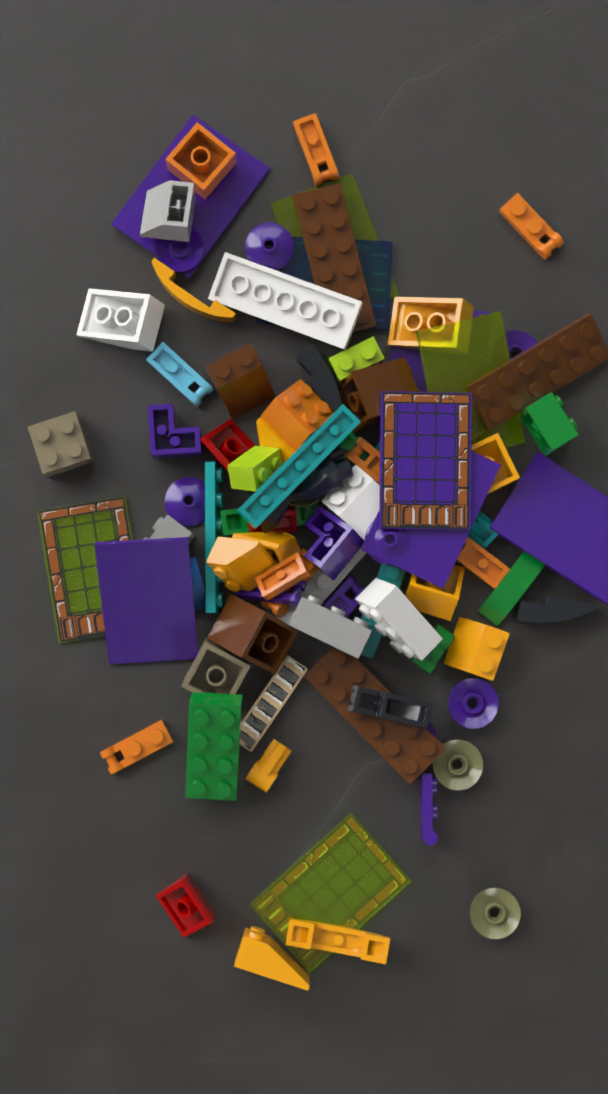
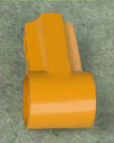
(265, 770)

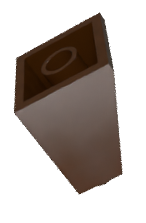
(240, 381)
(363, 389)
(252, 634)

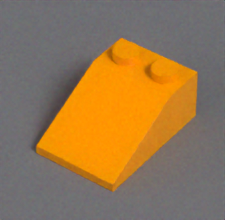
(421, 313)
(264, 957)

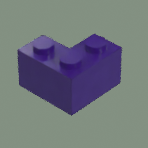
(166, 439)
(335, 543)

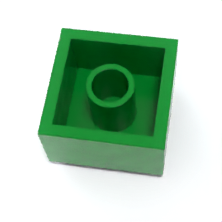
(549, 423)

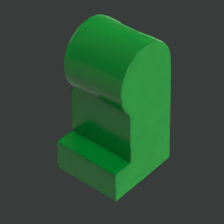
(432, 658)

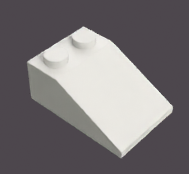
(121, 319)
(356, 502)

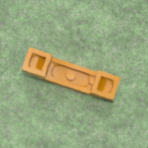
(215, 312)
(338, 939)

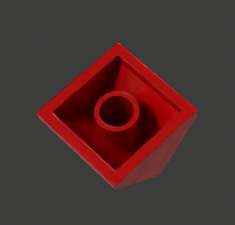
(227, 443)
(186, 905)

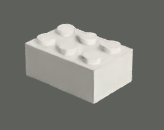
(398, 619)

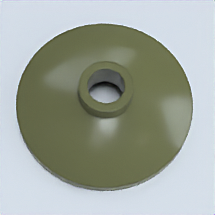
(470, 768)
(504, 922)

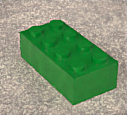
(213, 746)

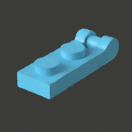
(179, 373)

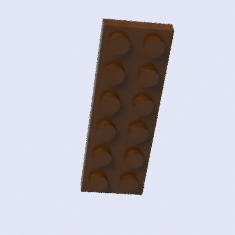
(333, 247)
(538, 372)
(403, 746)

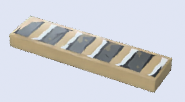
(270, 702)

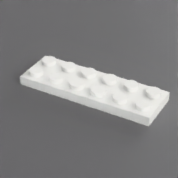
(285, 300)

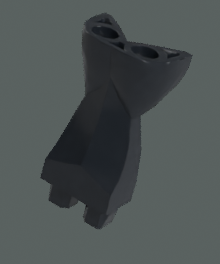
(320, 482)

